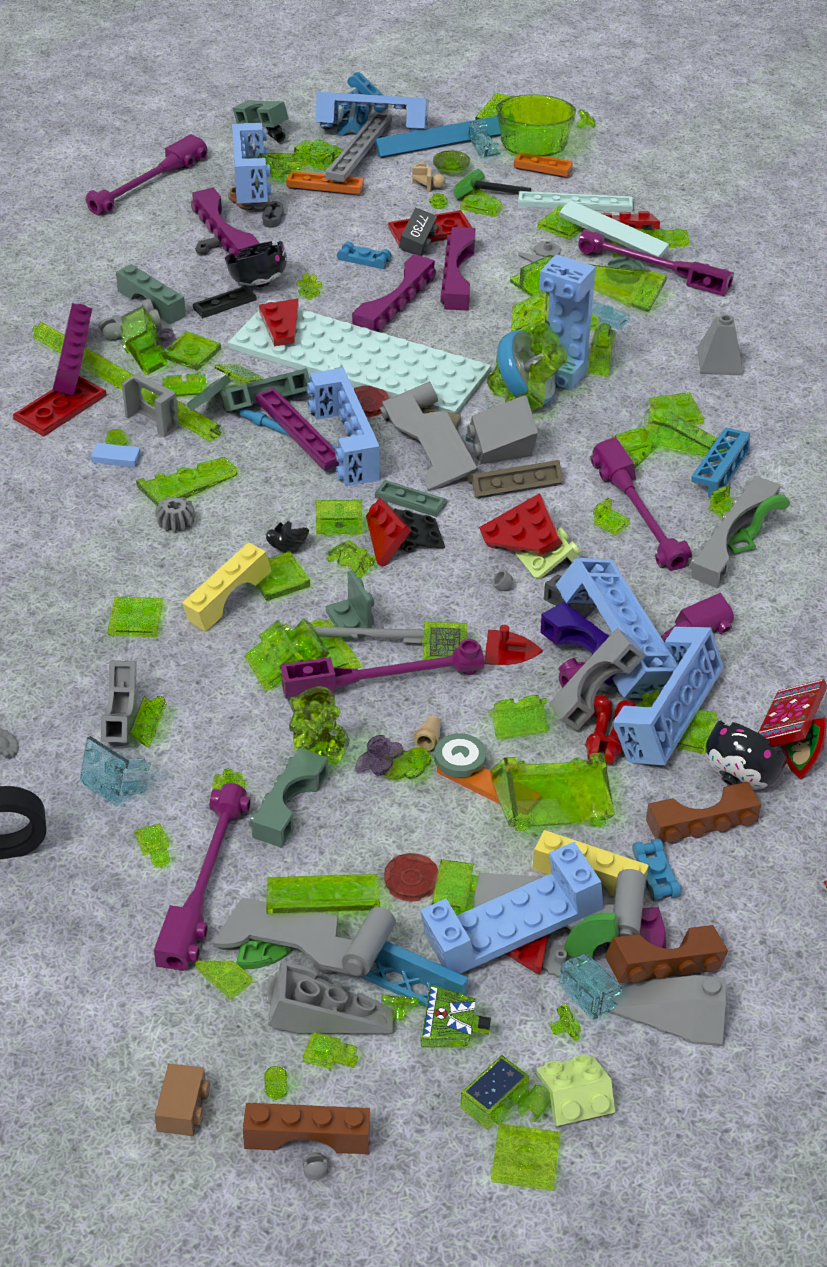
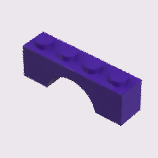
(567, 626)

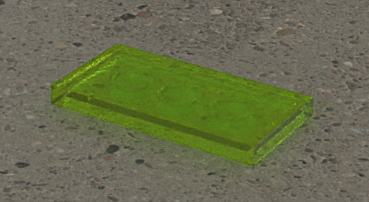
(322, 893)

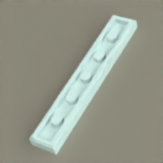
(594, 202)
(613, 229)

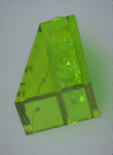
(140, 340)

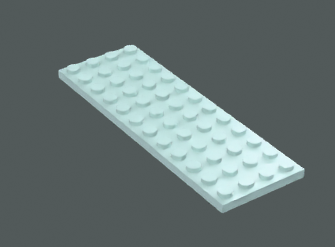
(367, 357)

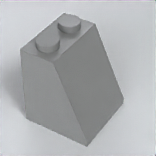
(503, 432)

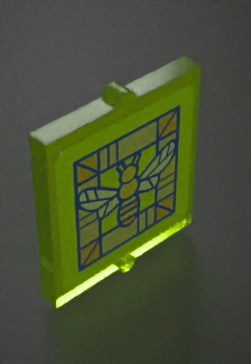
(238, 372)
(442, 638)

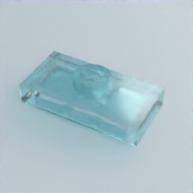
(609, 315)

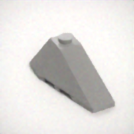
(311, 1004)

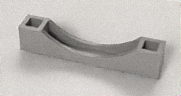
(713, 559)

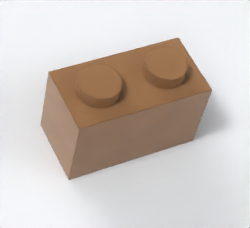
(181, 1100)

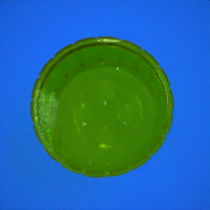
(535, 124)

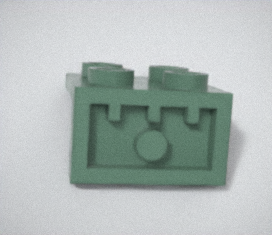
(356, 610)

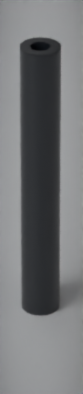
(500, 187)

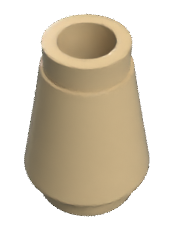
(428, 733)

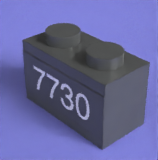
(418, 231)

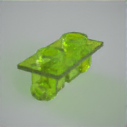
(192, 386)
(147, 719)

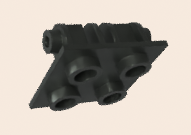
(423, 528)

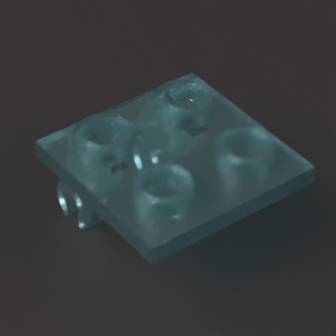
(105, 772)

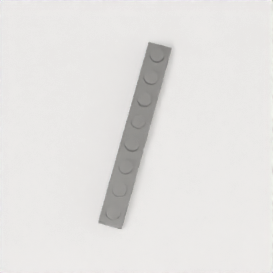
(358, 147)

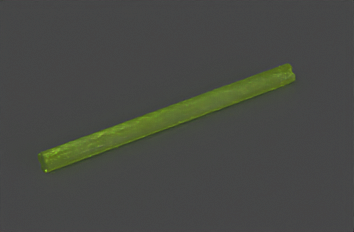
(116, 376)

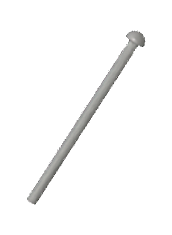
(408, 635)

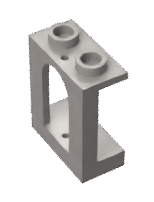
(165, 408)

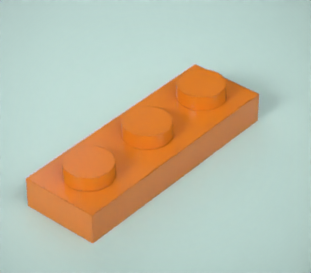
(544, 164)

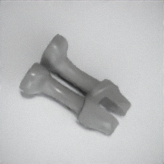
(111, 326)

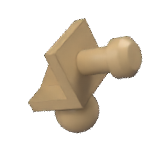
(422, 175)

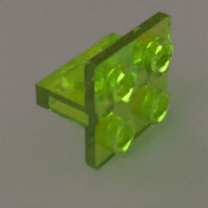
(529, 276)
(519, 718)

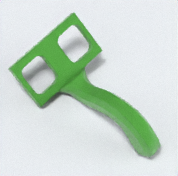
(773, 502)

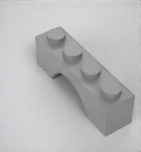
(576, 699)

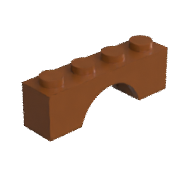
(675, 821)
(638, 960)
(274, 1124)

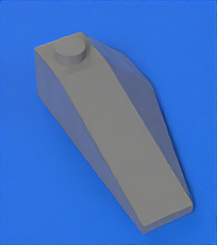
(677, 1005)

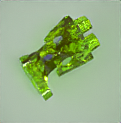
(316, 724)

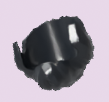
(285, 538)

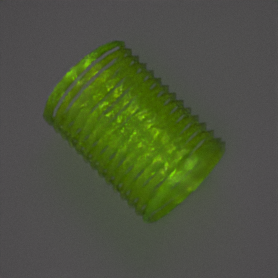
(275, 1074)
(533, 1100)

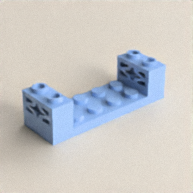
(328, 105)
(245, 163)
(570, 313)
(360, 453)
(603, 585)
(653, 732)
(517, 916)

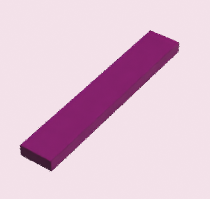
(298, 428)

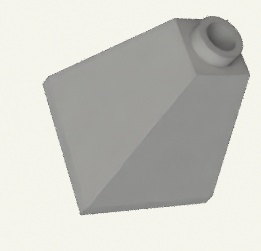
(720, 348)

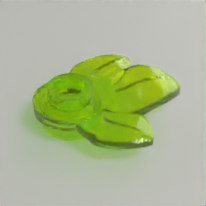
(410, 764)

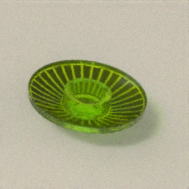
(451, 161)

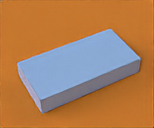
(115, 454)

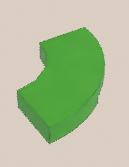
(467, 183)
(590, 933)
(261, 954)

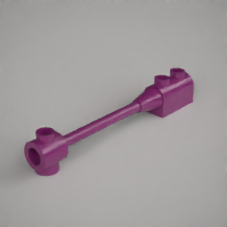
(177, 156)
(697, 274)
(620, 471)
(711, 613)
(320, 672)
(186, 924)

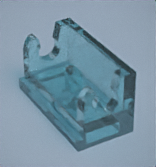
(482, 141)
(589, 985)

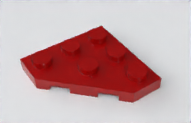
(523, 528)

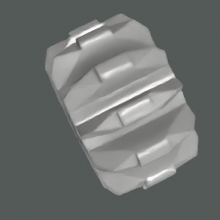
(175, 513)

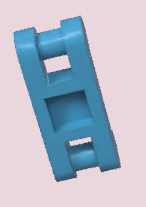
(364, 86)
(364, 255)
(658, 870)

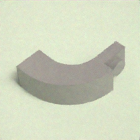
(121, 702)

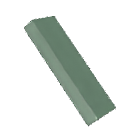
(208, 392)
(410, 498)

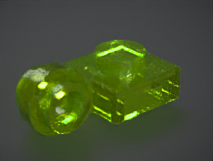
(154, 842)

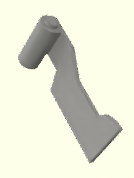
(434, 431)
(627, 902)
(311, 933)

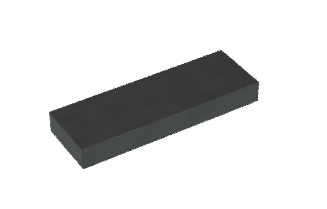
(224, 301)

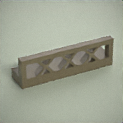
(516, 478)

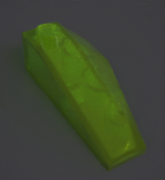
(676, 433)

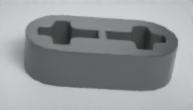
(275, 211)

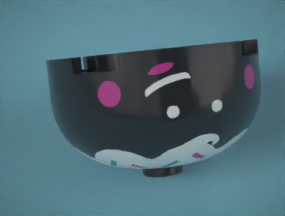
(257, 264)
(743, 756)

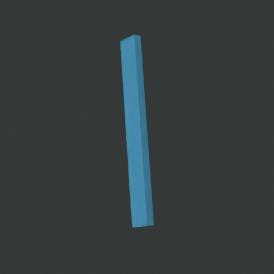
(431, 137)

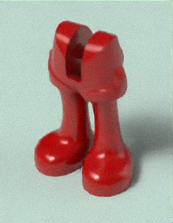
(611, 744)

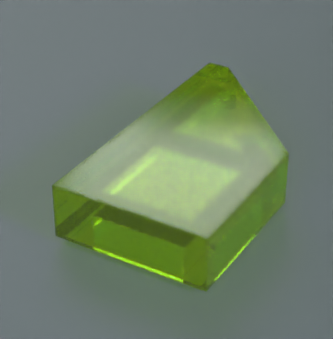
(225, 976)

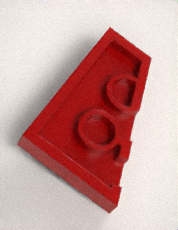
(636, 220)
(280, 320)
(386, 530)

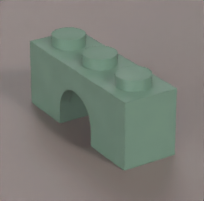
(266, 112)

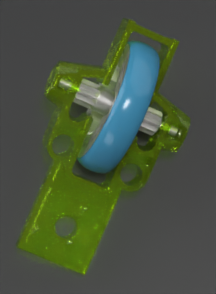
(528, 355)

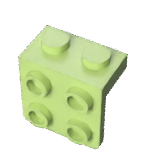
(542, 564)
(577, 1089)

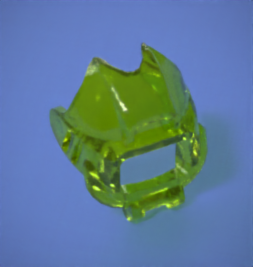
(351, 556)

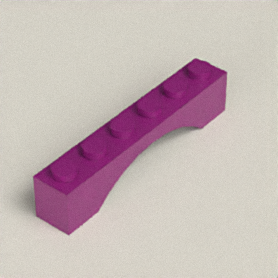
(209, 208)
(455, 288)
(377, 313)
(72, 349)

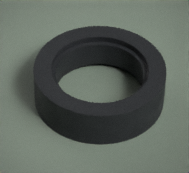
(31, 836)

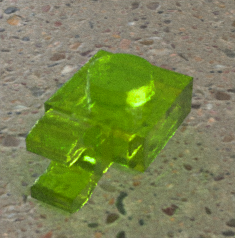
(327, 1050)

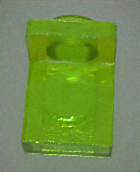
(721, 501)
(609, 519)

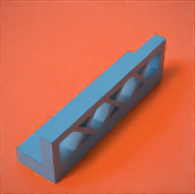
(352, 117)
(728, 460)
(417, 969)

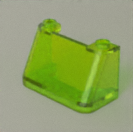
(553, 792)

